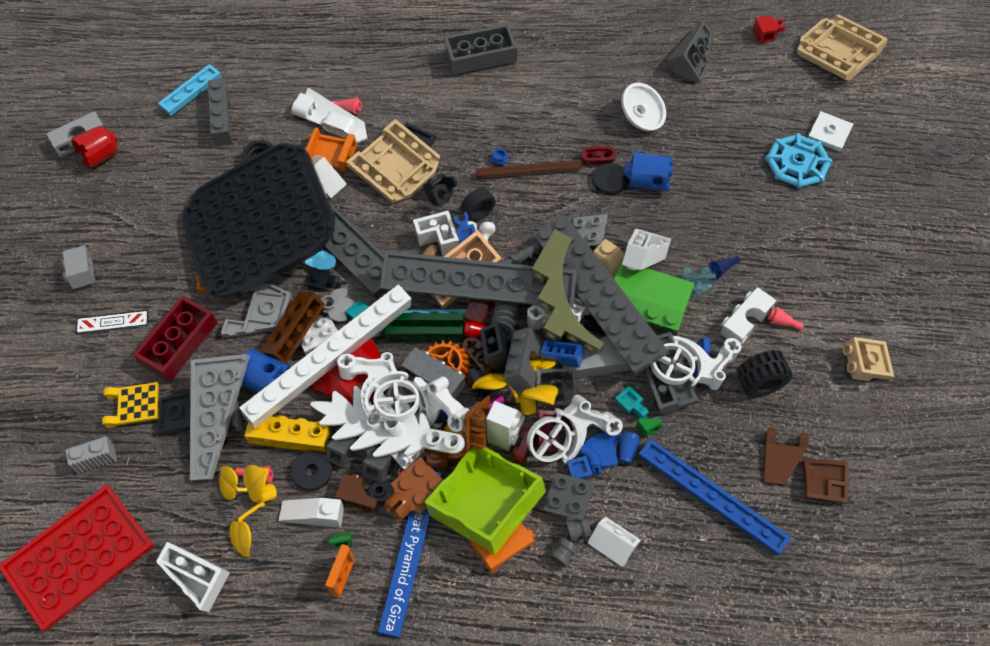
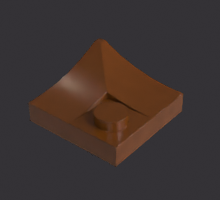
(826, 480)

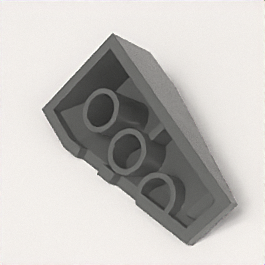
(691, 55)

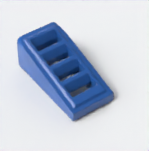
(573, 358)

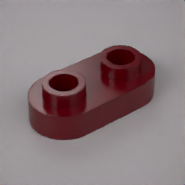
(598, 155)
(521, 452)

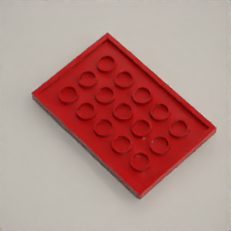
(75, 557)

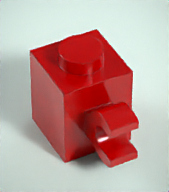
(766, 29)

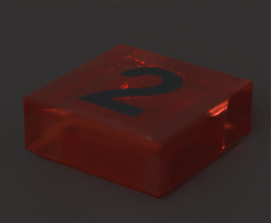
(476, 311)

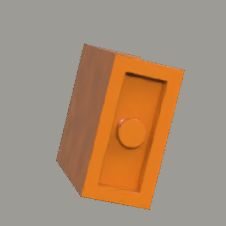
(333, 149)
(518, 541)

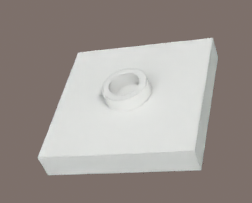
(830, 131)

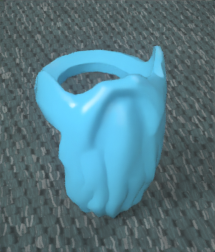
(321, 261)

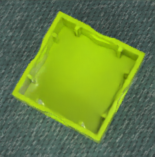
(485, 498)

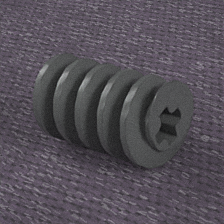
(505, 315)

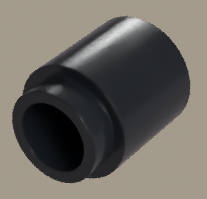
(472, 376)

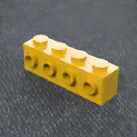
(290, 434)

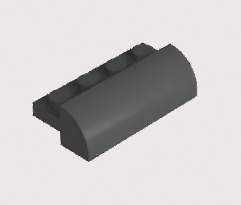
(667, 396)

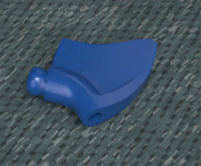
(601, 451)

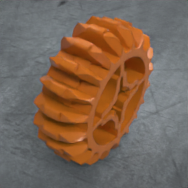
(447, 353)

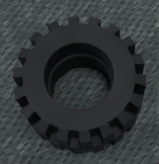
(764, 373)

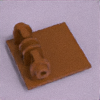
(476, 425)

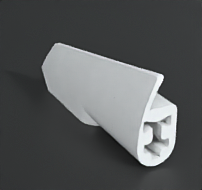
(328, 115)

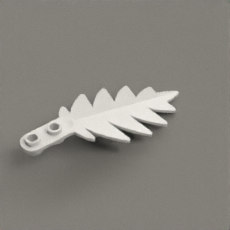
(375, 429)

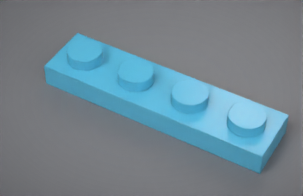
(189, 90)

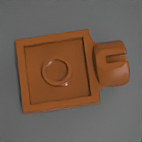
(412, 489)

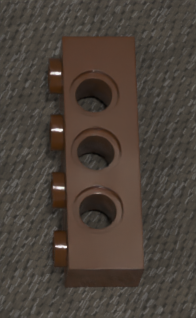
(293, 326)

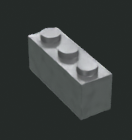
(422, 365)

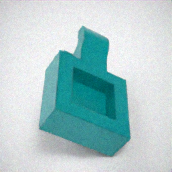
(631, 401)

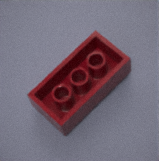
(175, 338)

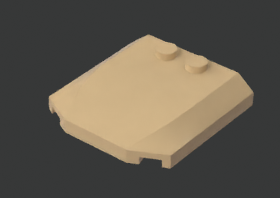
(841, 46)
(396, 163)

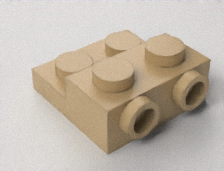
(868, 359)

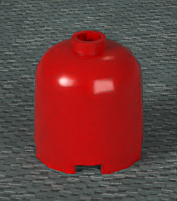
(95, 145)

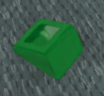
(648, 426)
(340, 538)

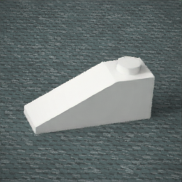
(313, 512)

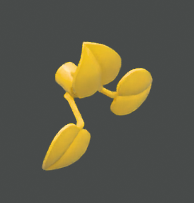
(527, 401)
(254, 481)

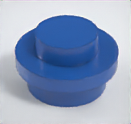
(499, 157)

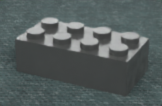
(480, 49)

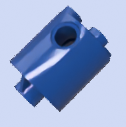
(649, 171)
(261, 371)

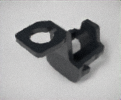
(441, 191)

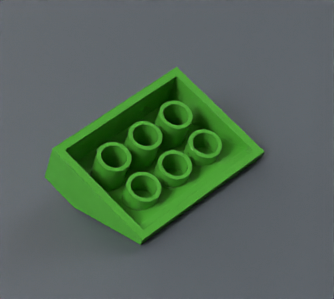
(656, 296)

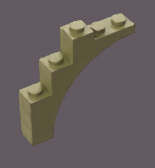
(552, 297)

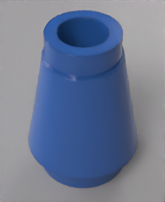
(628, 446)

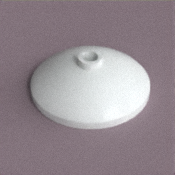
(643, 107)

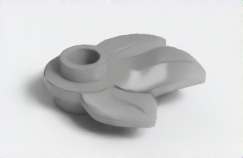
(340, 304)

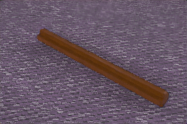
(528, 169)

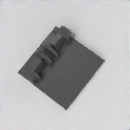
(568, 496)

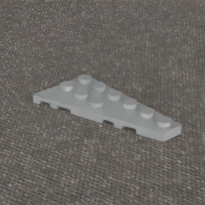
(212, 403)

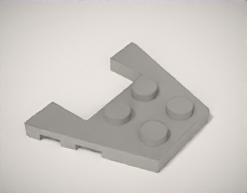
(264, 312)

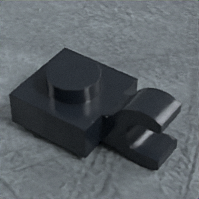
(322, 279)

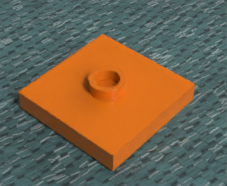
(340, 571)

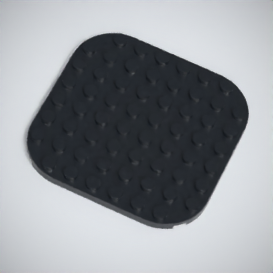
(257, 220)

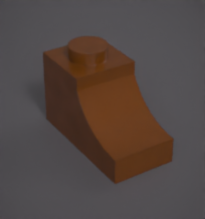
(352, 494)

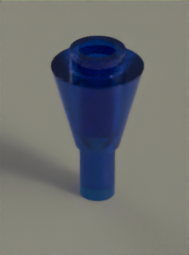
(722, 266)

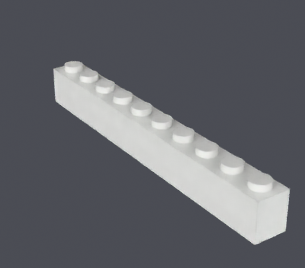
(325, 356)

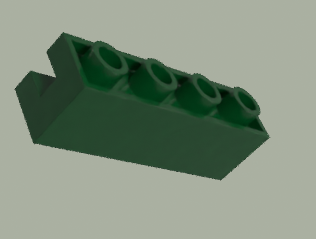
(426, 327)

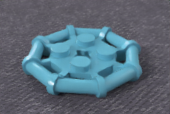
(804, 149)

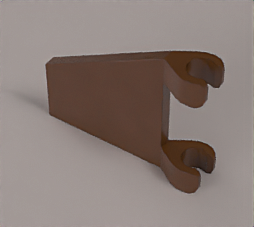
(781, 459)

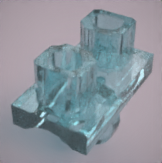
(702, 280)

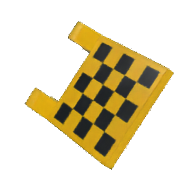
(134, 404)

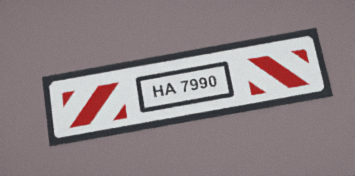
(111, 321)

